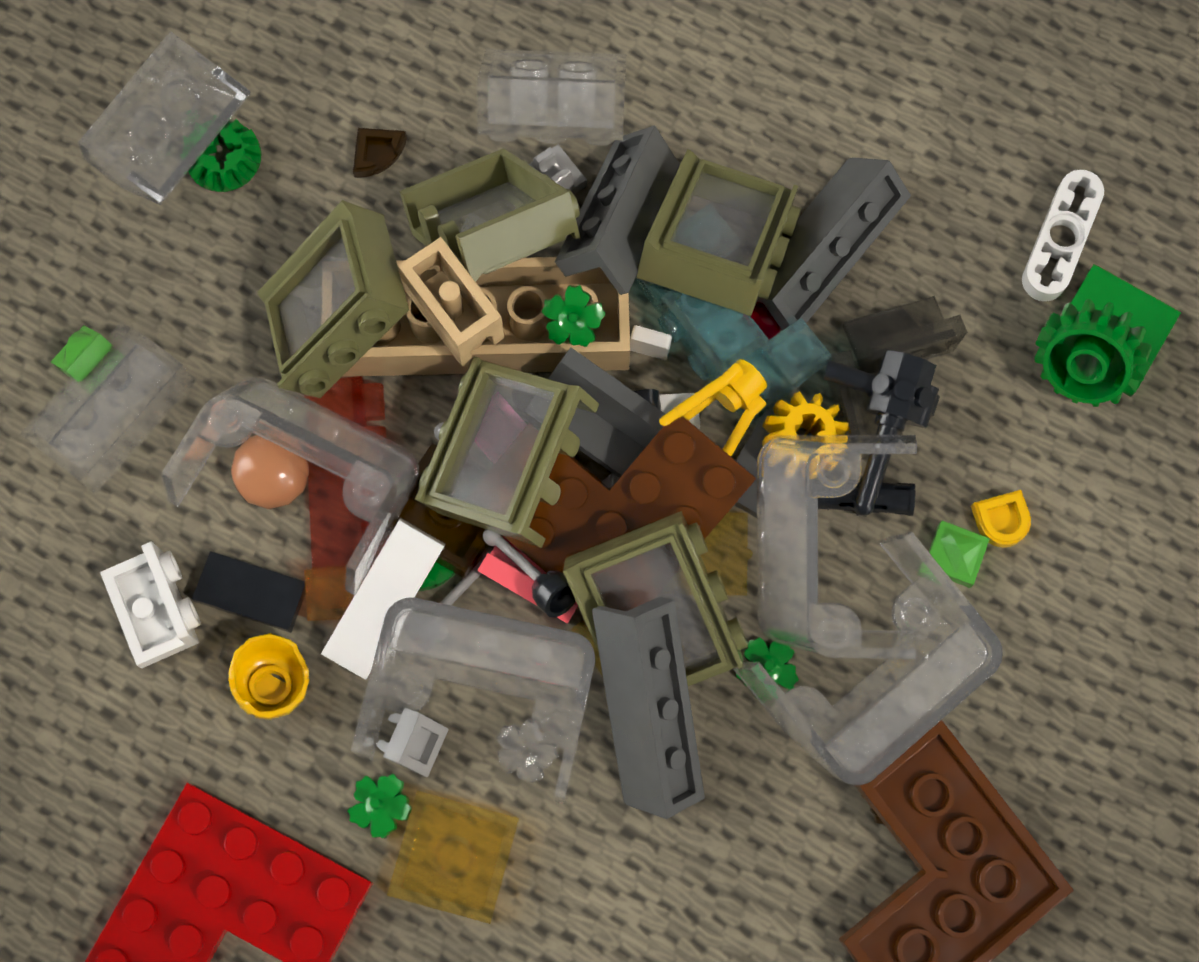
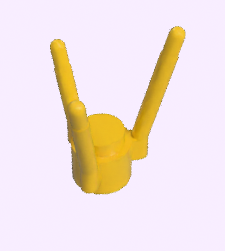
(734, 389)

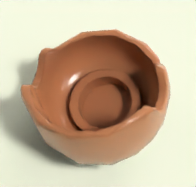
(268, 473)

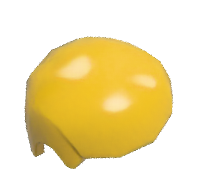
(252, 681)

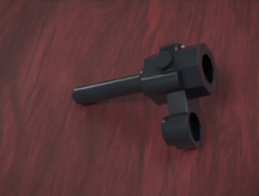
(898, 397)

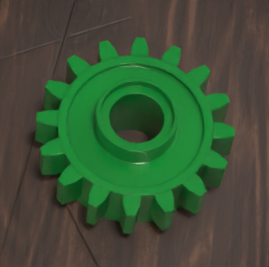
(1092, 354)

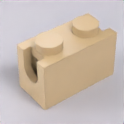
(451, 301)

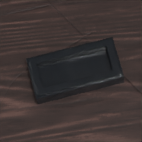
(250, 592)

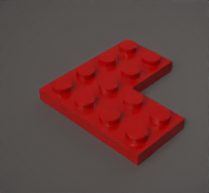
(232, 874)

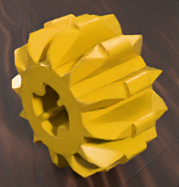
(805, 415)

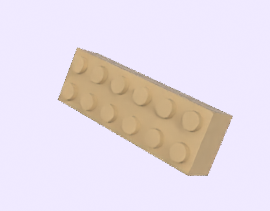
(519, 297)

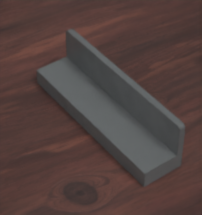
(621, 209)
(834, 236)
(623, 418)
(649, 706)

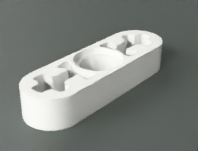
(1087, 210)

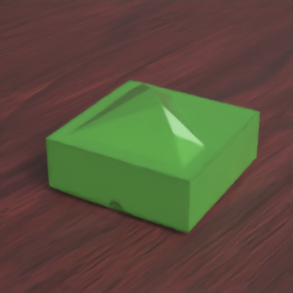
(81, 353)
(958, 552)

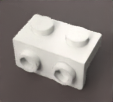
(150, 605)

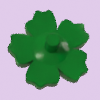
(572, 317)
(773, 661)
(380, 805)

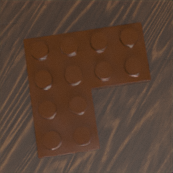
(671, 475)
(977, 862)

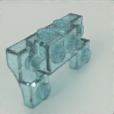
(723, 336)

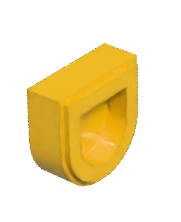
(1003, 518)

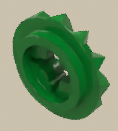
(239, 165)

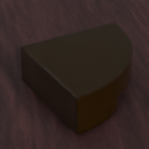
(376, 150)

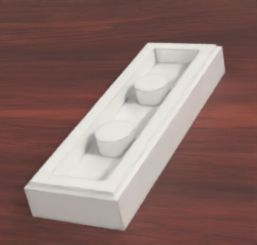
(393, 576)

